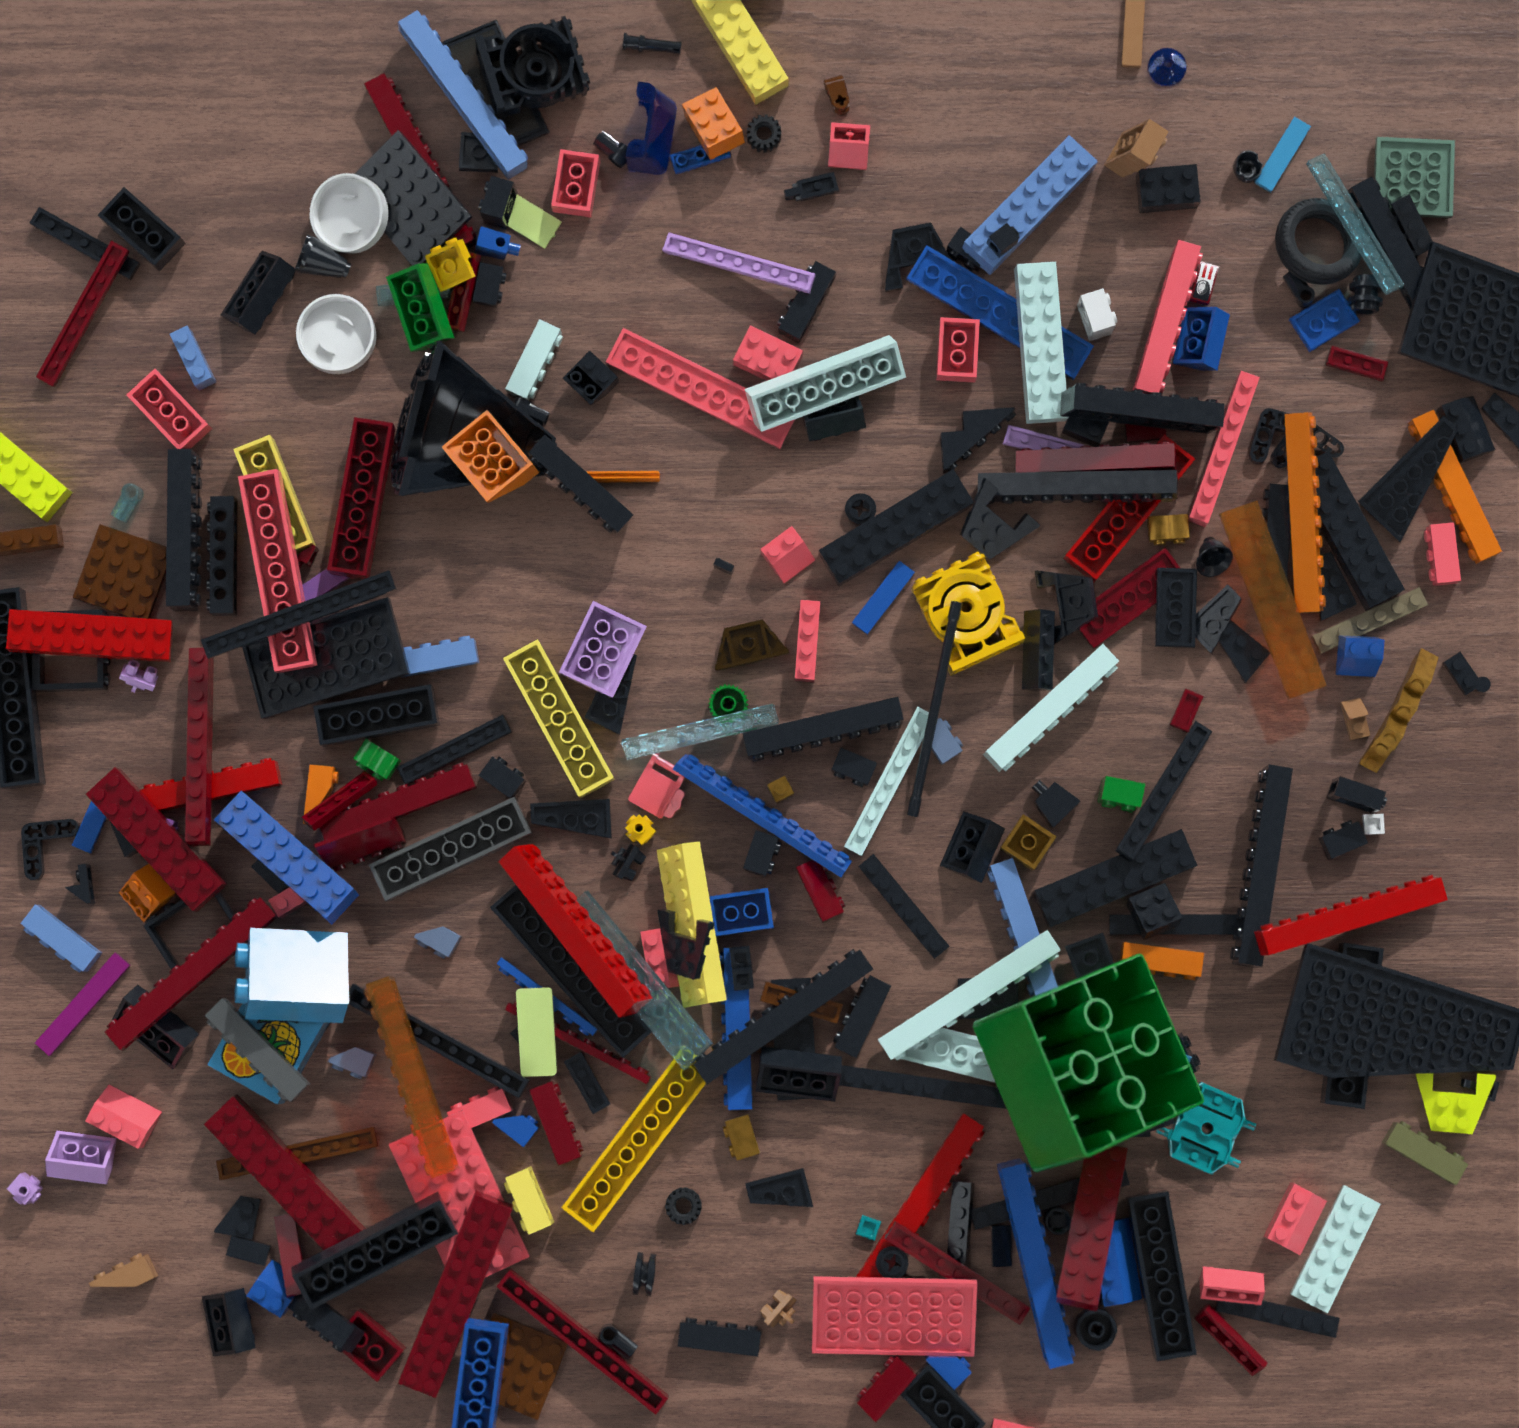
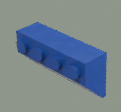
(1121, 1274)

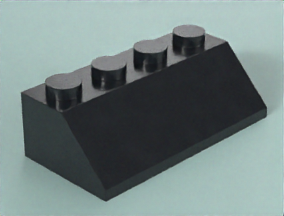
(258, 292)
(166, 1039)
(798, 1074)

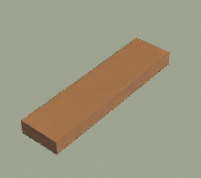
(1133, 33)

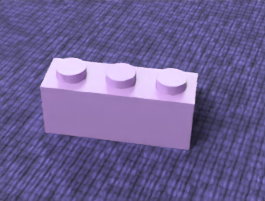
(80, 1157)

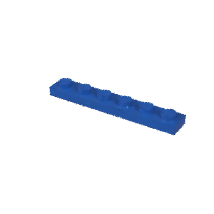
(569, 1014)

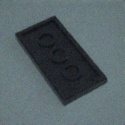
(1175, 607)

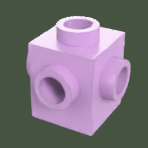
(19, 1186)

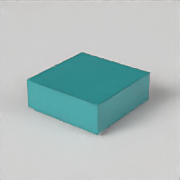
(868, 1227)

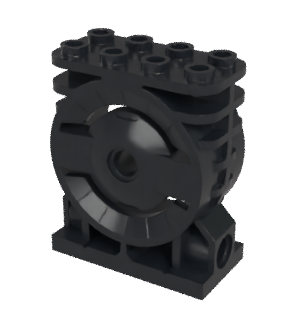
(534, 87)

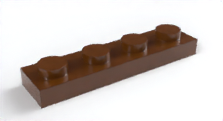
(828, 1011)

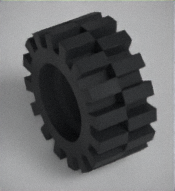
(768, 122)
(671, 1209)

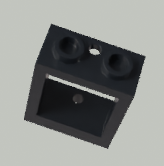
(1357, 795)

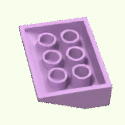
(602, 649)

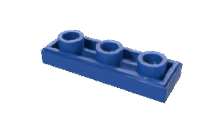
(688, 159)

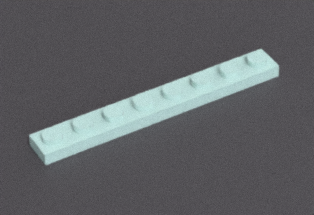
(888, 783)

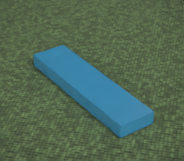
(1282, 154)

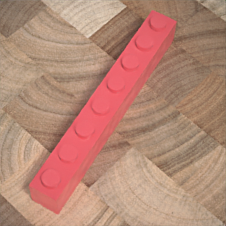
(1223, 449)

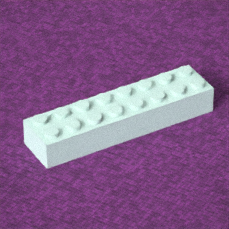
(1040, 341)
(825, 383)
(1051, 707)

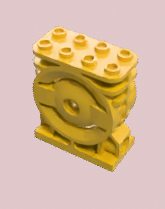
(977, 571)

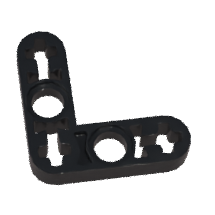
(1275, 424)
(1278, 450)
(36, 840)

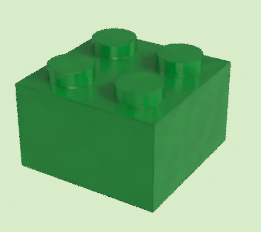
(1121, 793)

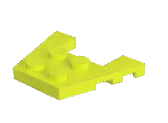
(1453, 1110)

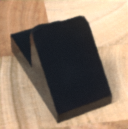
(85, 890)

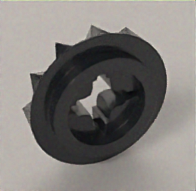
(855, 501)
(895, 1271)

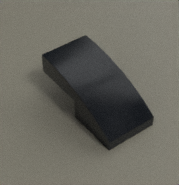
(741, 968)

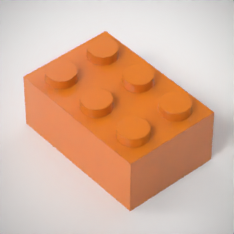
(713, 123)

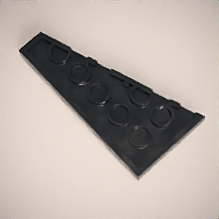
(1402, 488)

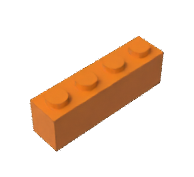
(1166, 960)

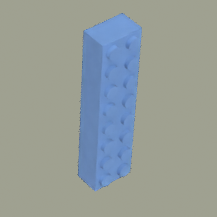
(1032, 201)

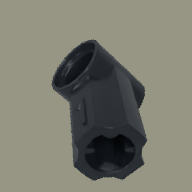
(610, 147)
(1298, 288)
(536, 413)
(619, 1342)

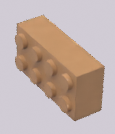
(1136, 148)

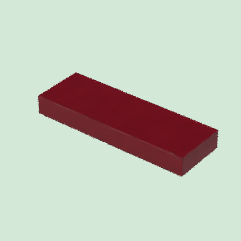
(1356, 363)

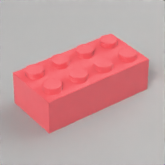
(169, 411)

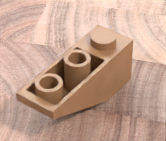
(129, 1275)

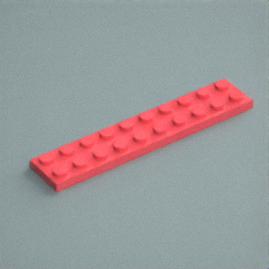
(690, 384)

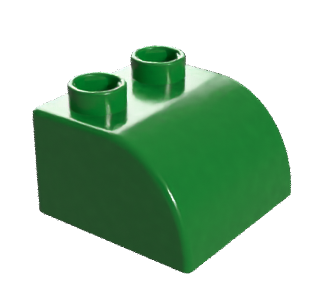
(1088, 1063)

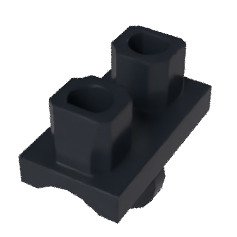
(631, 854)

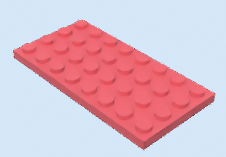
(459, 1187)
(894, 1316)

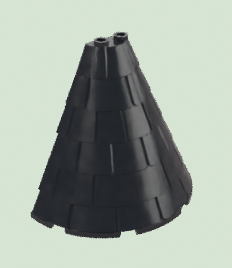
(442, 403)

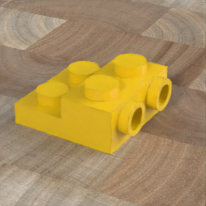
(450, 264)

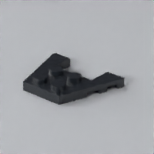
(906, 248)
(987, 530)
(1074, 599)
(684, 953)

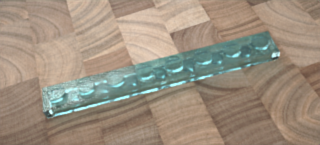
(1355, 224)
(700, 731)

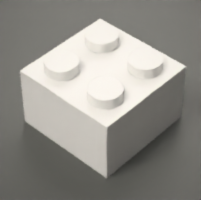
(1096, 314)

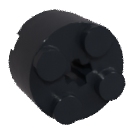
(1106, 1333)

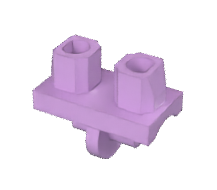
(138, 677)

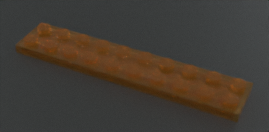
(1272, 600)

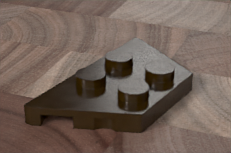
(748, 644)

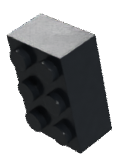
(1168, 188)

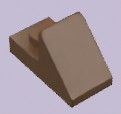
(1355, 718)

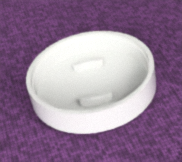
(349, 213)
(336, 334)

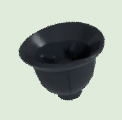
(1213, 558)

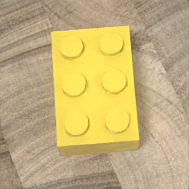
(529, 1200)

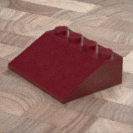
(361, 843)

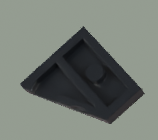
(241, 1218)

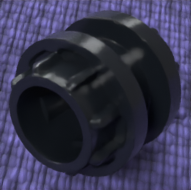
(1365, 295)

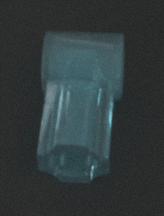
(125, 504)

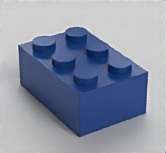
(741, 912)

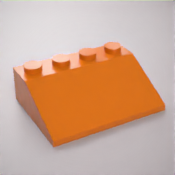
(489, 458)

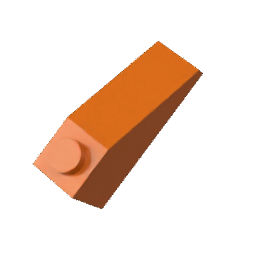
(320, 785)

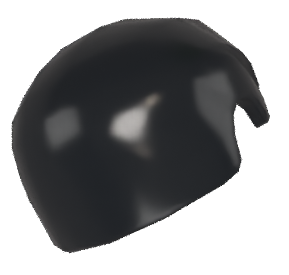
(1247, 166)

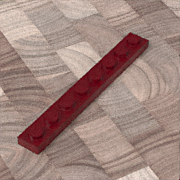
(82, 314)
(589, 1047)
(953, 1269)

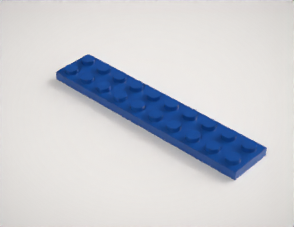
(984, 302)
(768, 818)

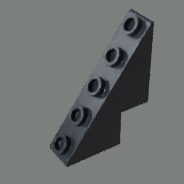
(976, 427)

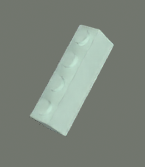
(534, 360)

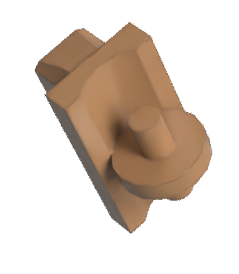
(782, 1312)

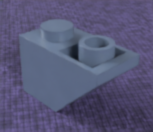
(944, 744)
(440, 939)
(355, 1060)

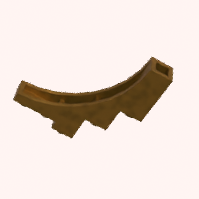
(1402, 710)

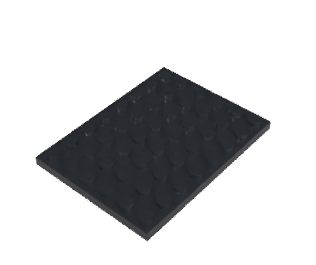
(1466, 319)

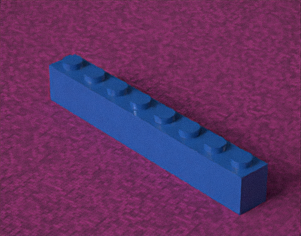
(736, 1015)

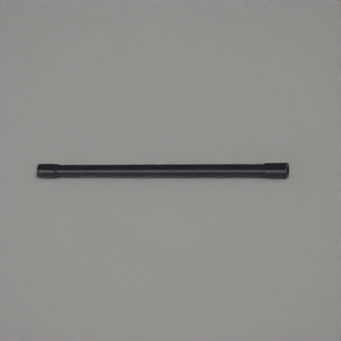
(953, 618)

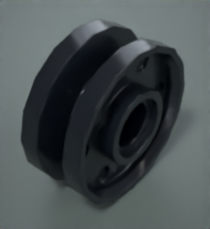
(644, 1274)

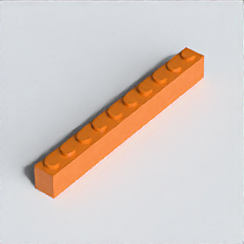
(1304, 512)

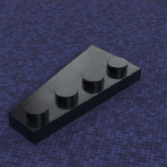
(579, 816)

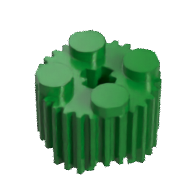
(726, 693)

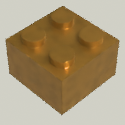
(1027, 842)

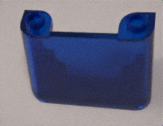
(653, 152)

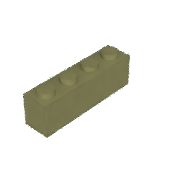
(1425, 1153)

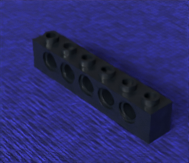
(216, 506)

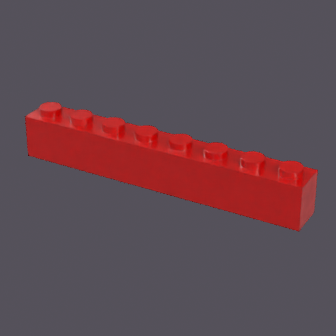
(224, 784)

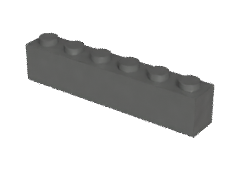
(257, 1050)

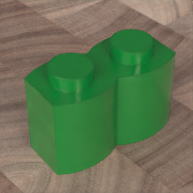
(377, 760)

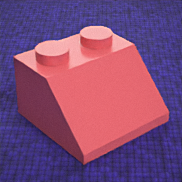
(787, 554)

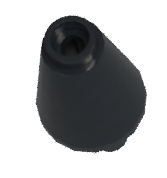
(321, 260)

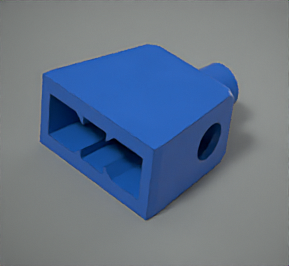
(488, 241)

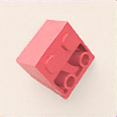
(849, 146)

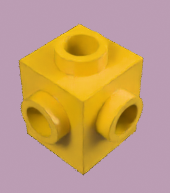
(642, 836)

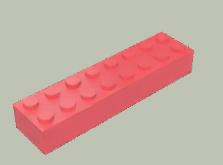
(1167, 317)

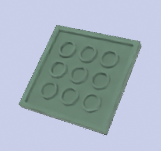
(1419, 169)

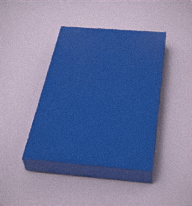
(1324, 320)

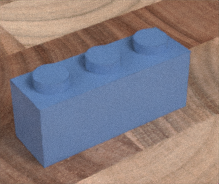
(193, 358)

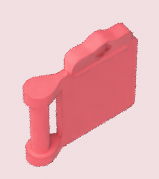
(658, 792)

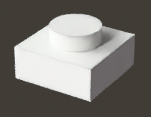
(1373, 824)

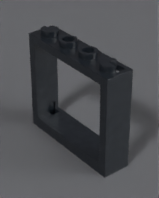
(38, 668)
(169, 911)

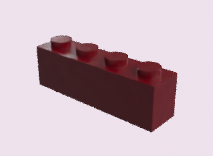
(556, 1123)

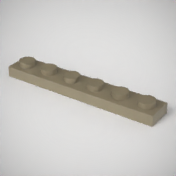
(1370, 619)

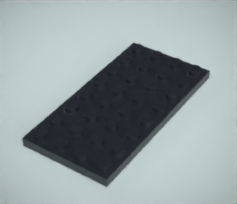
(351, 653)

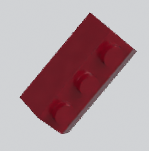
(820, 890)
(885, 1387)

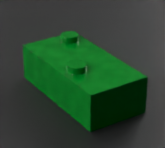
(419, 307)

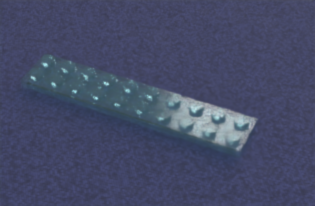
(663, 1012)

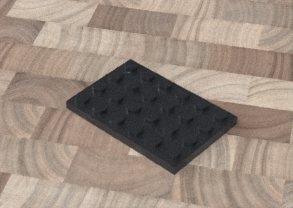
(418, 201)

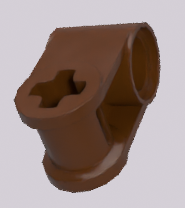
(837, 92)

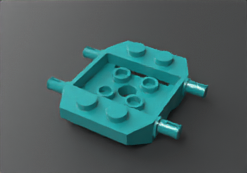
(1221, 1137)

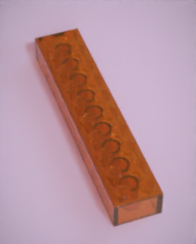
(412, 1077)

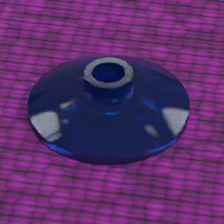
(1167, 75)

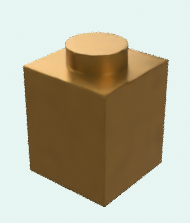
(780, 789)

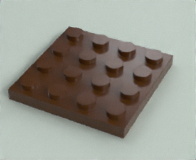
(122, 573)
(528, 1367)

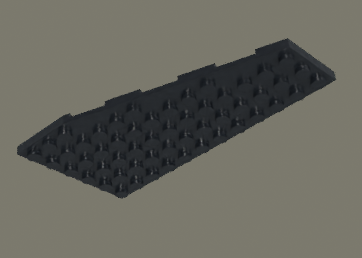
(1380, 1022)

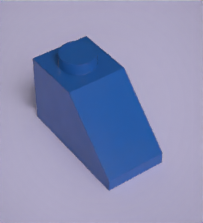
(518, 1127)
(950, 1368)

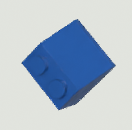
(1359, 655)
(270, 1290)

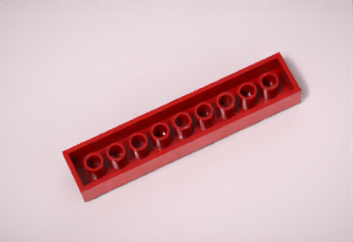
(576, 930)

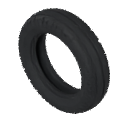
(1296, 261)

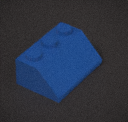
(1201, 338)

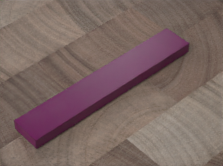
(82, 1004)

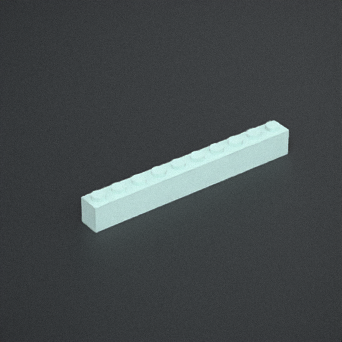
(969, 994)

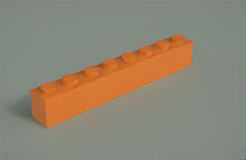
(1459, 497)

